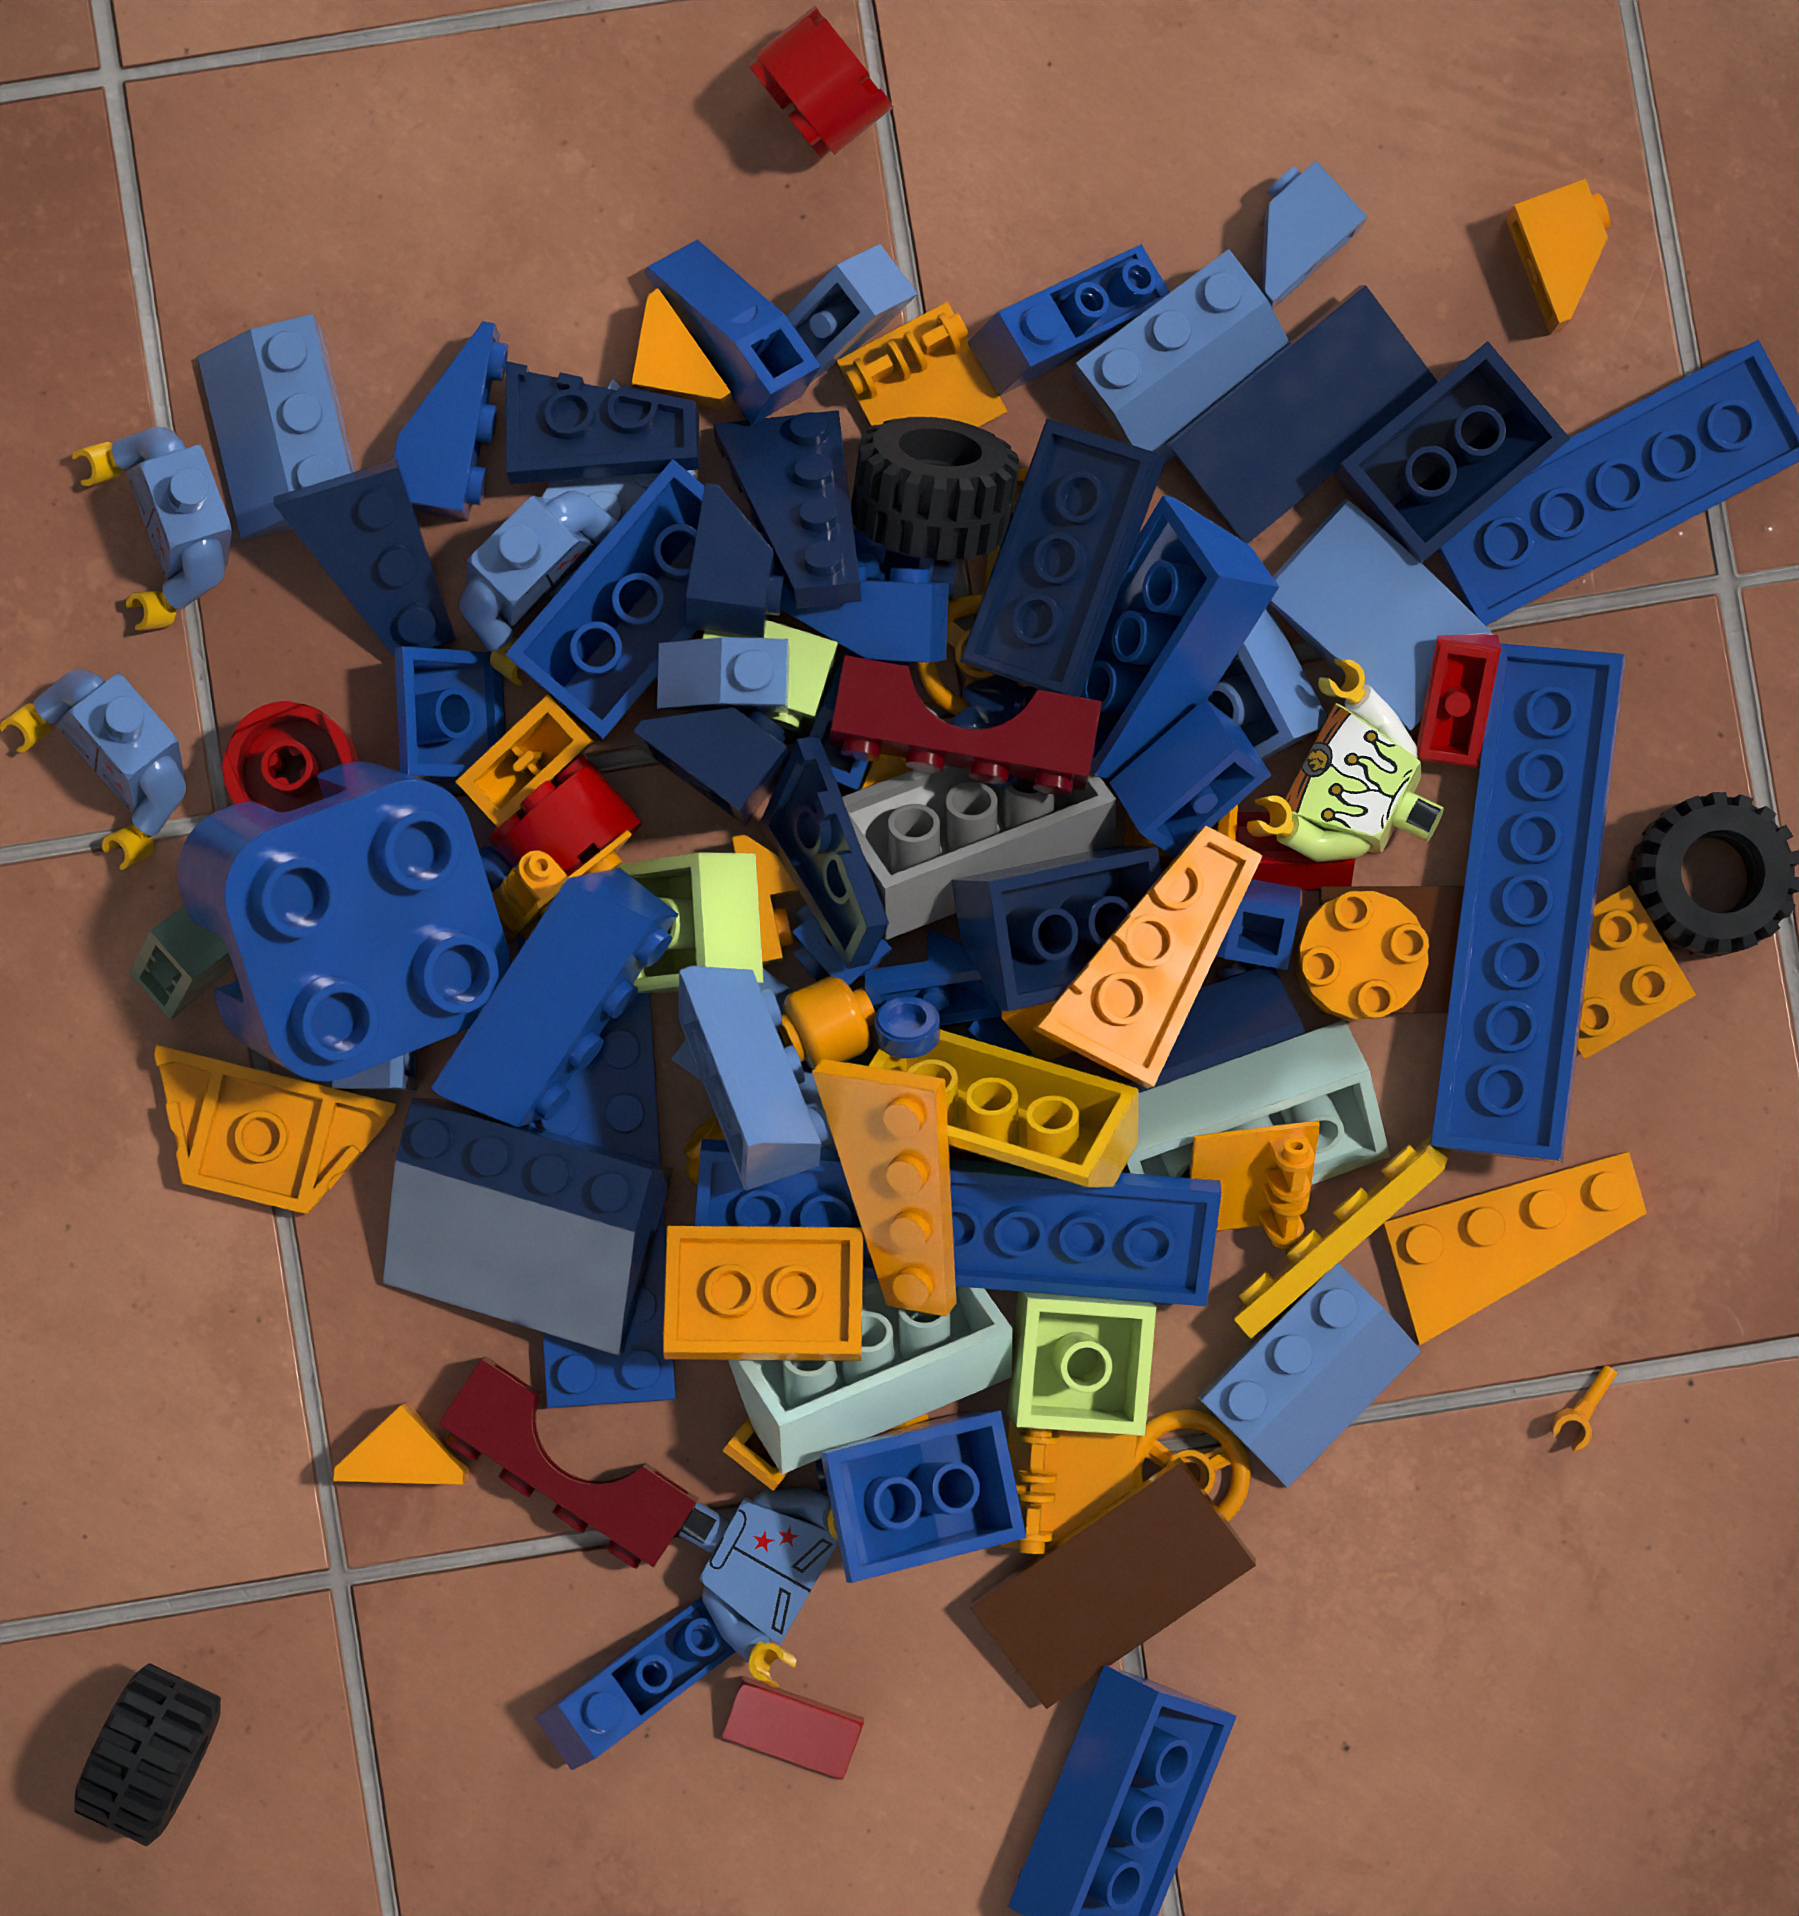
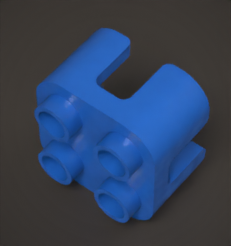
(347, 920)

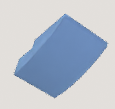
(1370, 603)

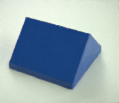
(446, 710)

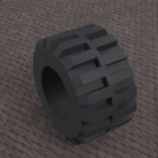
(934, 487)
(1767, 862)
(147, 1754)

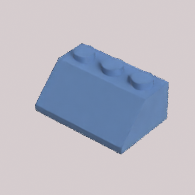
(1181, 355)
(275, 417)
(1269, 691)
(749, 1074)
(1309, 1374)

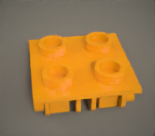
(922, 373)
(535, 883)
(1627, 975)
(1261, 1177)
(1066, 1479)

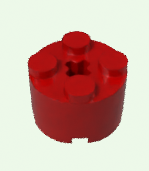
(824, 82)
(268, 737)
(568, 820)

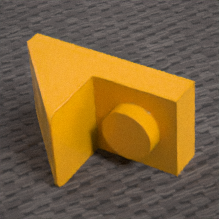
(772, 883)

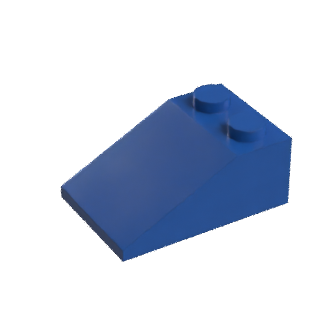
(923, 1494)

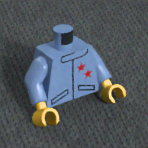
(179, 513)
(525, 564)
(122, 745)
(762, 1568)

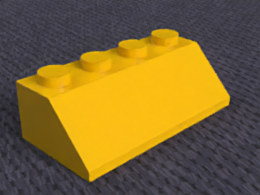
(1030, 1110)

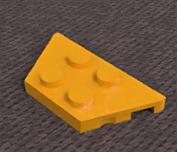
(264, 1131)

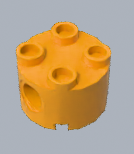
(1361, 956)

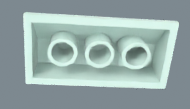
(1287, 1083)
(906, 1370)

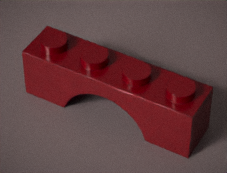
(1044, 743)
(498, 1419)

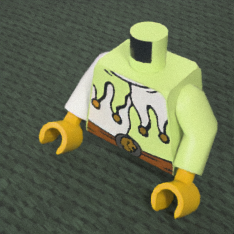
(1352, 782)

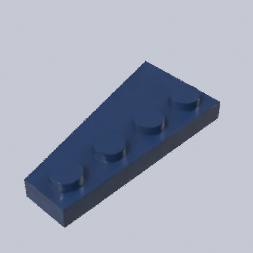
(799, 500)

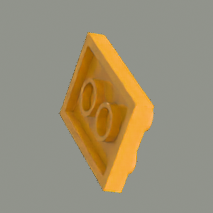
(763, 1293)

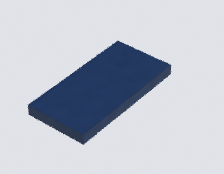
(1301, 414)
(1063, 559)

